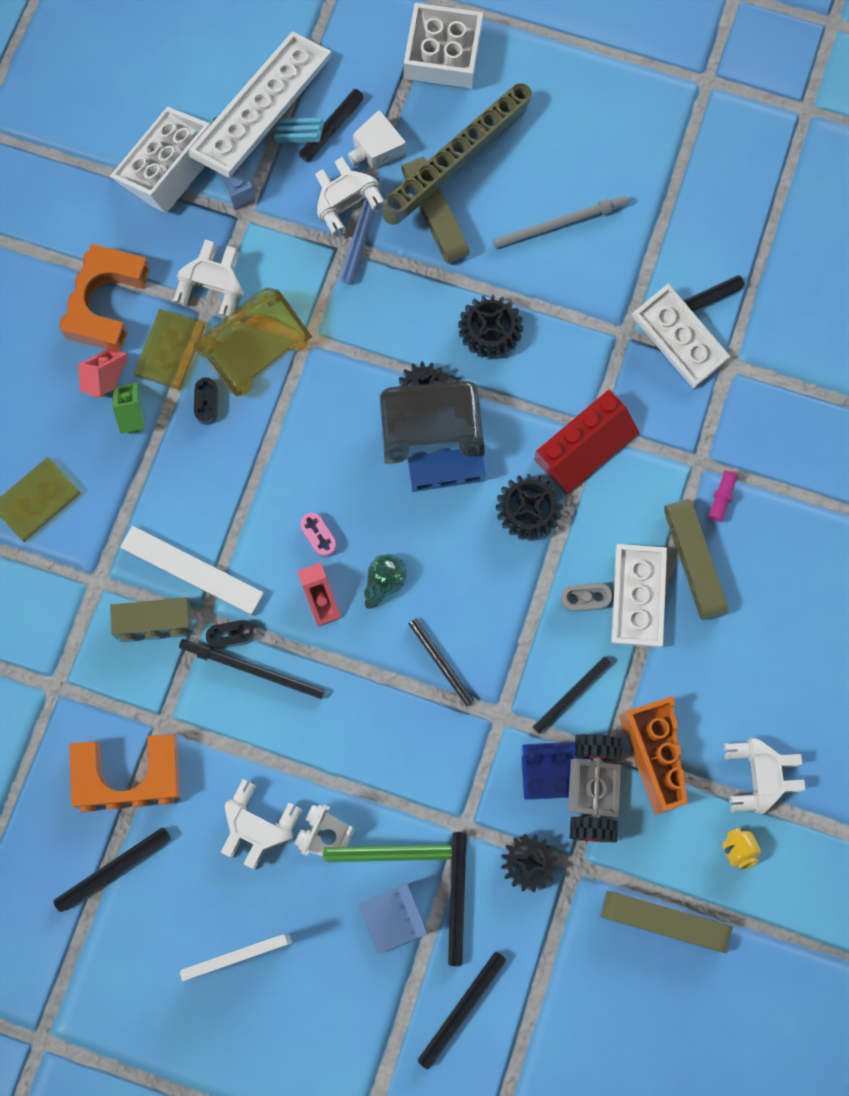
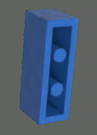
(444, 469)

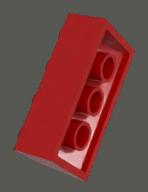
(587, 442)

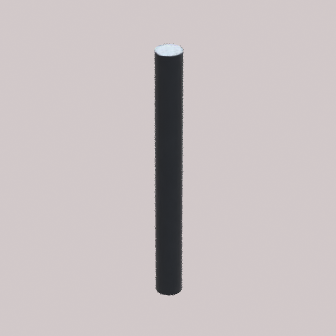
(441, 662)
(571, 695)

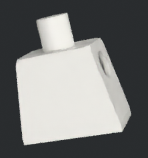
(377, 142)

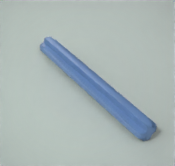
(358, 240)

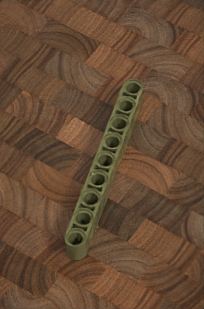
(498, 116)

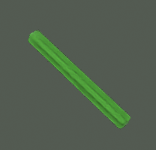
(387, 853)

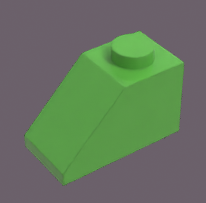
(128, 408)

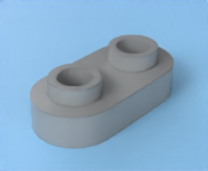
(585, 597)

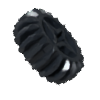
(479, 313)
(523, 498)

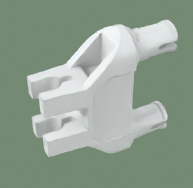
(344, 193)
(211, 275)
(766, 775)
(255, 829)

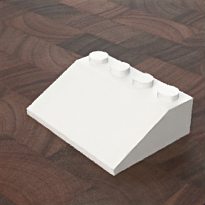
(160, 162)

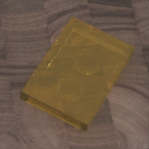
(169, 349)
(36, 499)

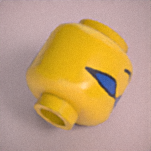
(741, 849)

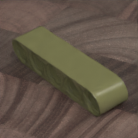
(440, 219)
(695, 559)
(666, 921)

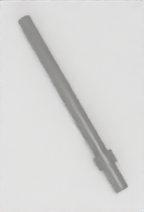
(603, 207)

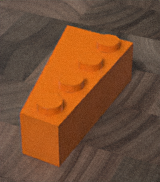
(656, 752)

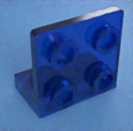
(546, 770)

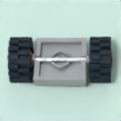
(595, 788)

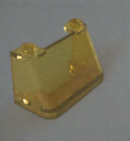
(252, 339)

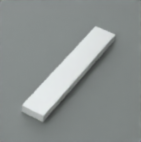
(192, 570)

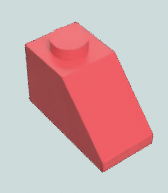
(101, 372)
(319, 594)

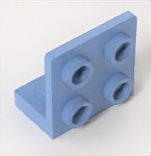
(392, 918)

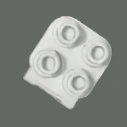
(319, 819)

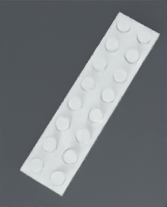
(259, 104)

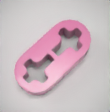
(323, 532)

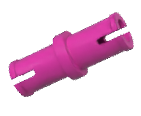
(723, 496)

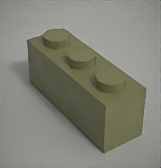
(151, 619)

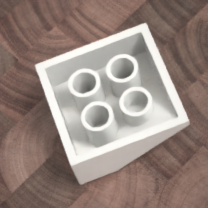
(443, 45)

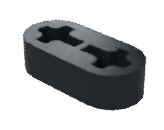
(200, 400)
(229, 628)

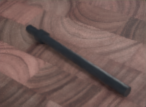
(206, 652)

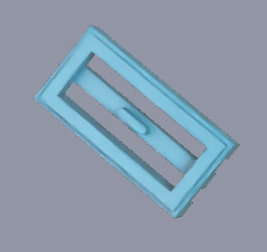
(297, 128)

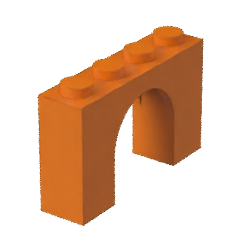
(101, 267)
(159, 784)

